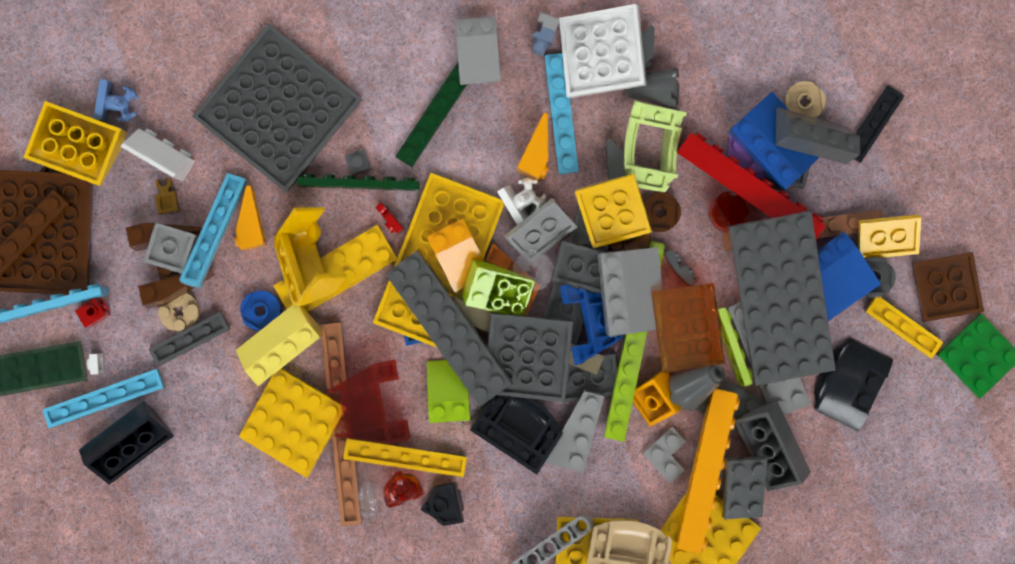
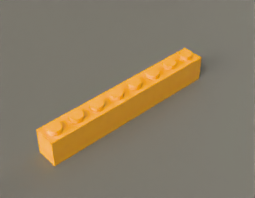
(706, 470)

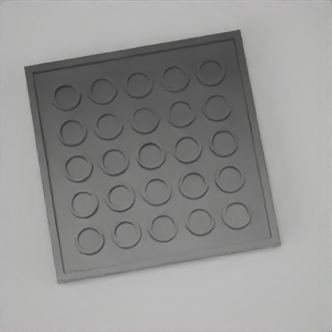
(277, 108)

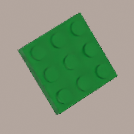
(979, 356)

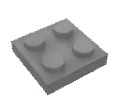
(169, 248)

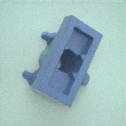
(107, 101)

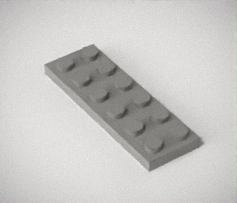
(788, 393)

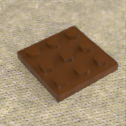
(947, 287)

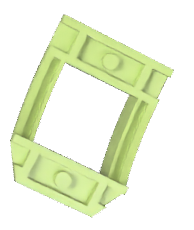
(660, 117)

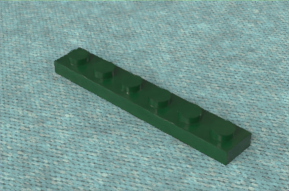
(431, 119)
(350, 182)

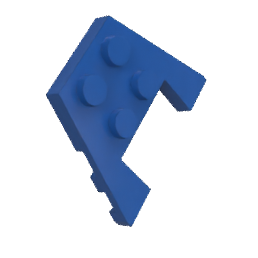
(594, 323)

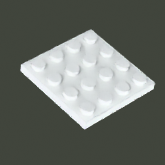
(602, 51)

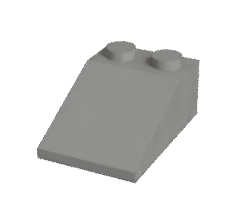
(477, 50)

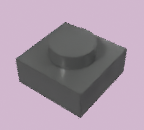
(358, 162)

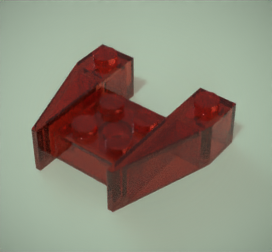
(364, 408)

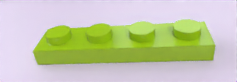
(735, 353)

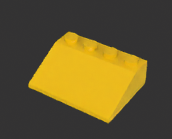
(74, 143)

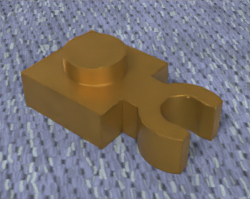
(166, 200)

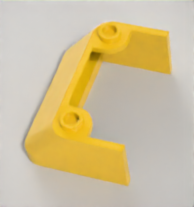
(300, 257)

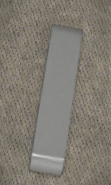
(557, 541)

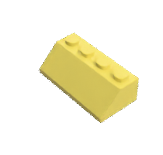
(278, 343)

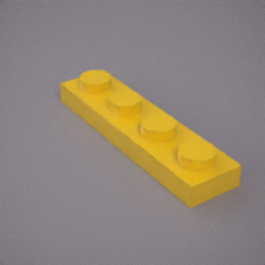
(903, 327)

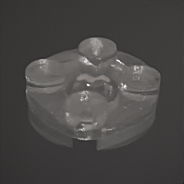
(538, 260)

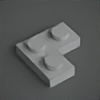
(661, 454)

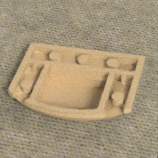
(628, 544)

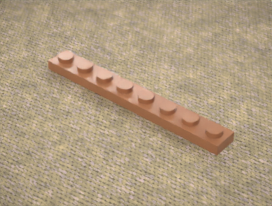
(834, 225)

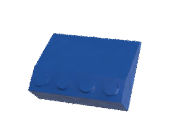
(757, 137)
(844, 275)

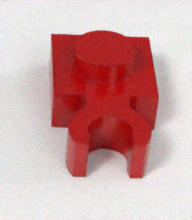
(391, 224)

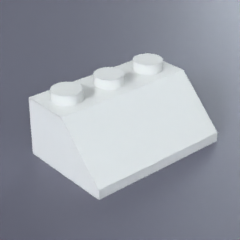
(159, 153)

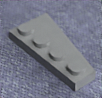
(578, 432)

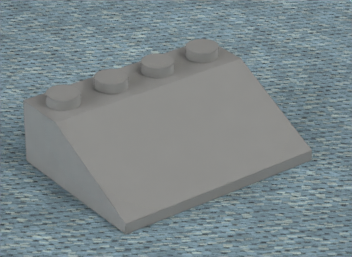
(626, 289)

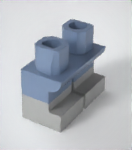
(547, 34)

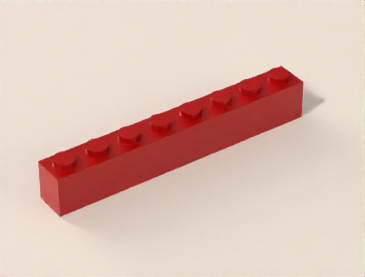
(742, 180)

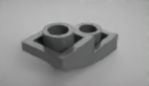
(684, 273)

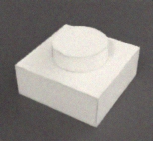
(95, 363)

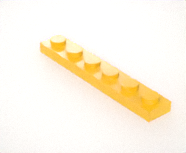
(405, 457)

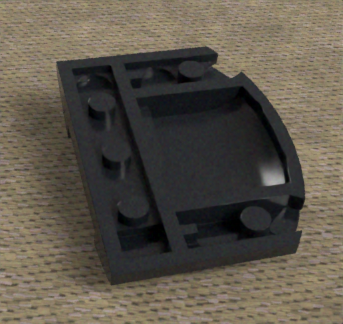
(854, 385)
(519, 429)

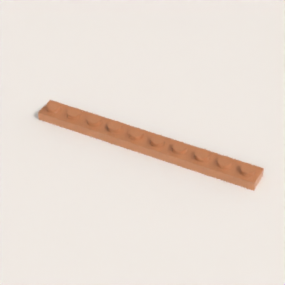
(345, 469)

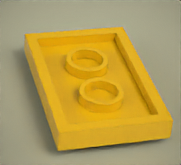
(889, 236)

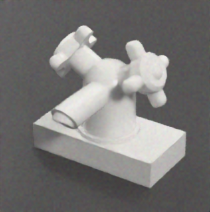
(517, 202)

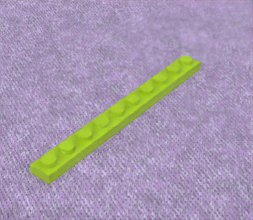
(627, 378)

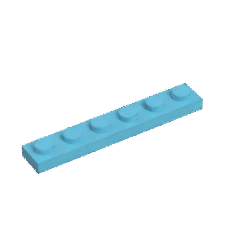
(561, 115)
(213, 231)
(56, 301)
(103, 398)

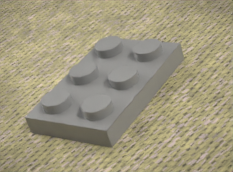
(541, 229)

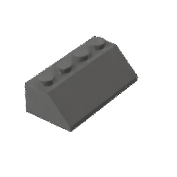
(816, 136)
(770, 437)

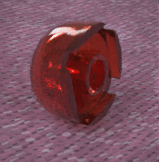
(727, 211)
(401, 489)

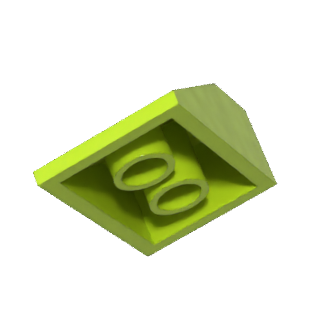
(446, 394)

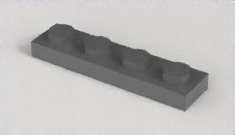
(189, 339)

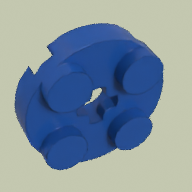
(249, 311)

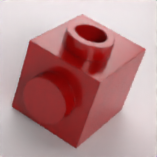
(93, 312)

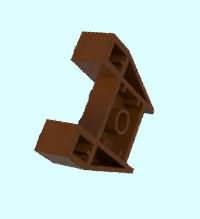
(169, 285)

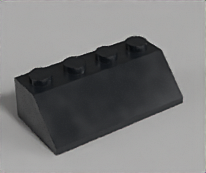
(125, 443)

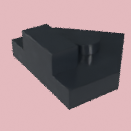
(445, 504)

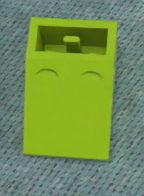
(497, 289)

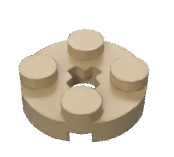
(811, 93)
(179, 322)

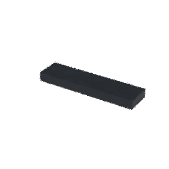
(877, 119)

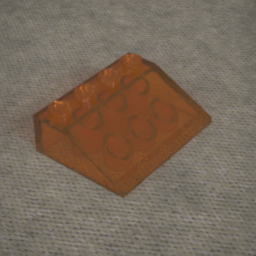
(688, 327)

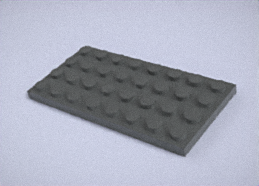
(782, 297)

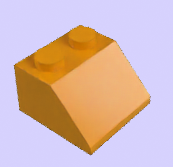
(654, 400)

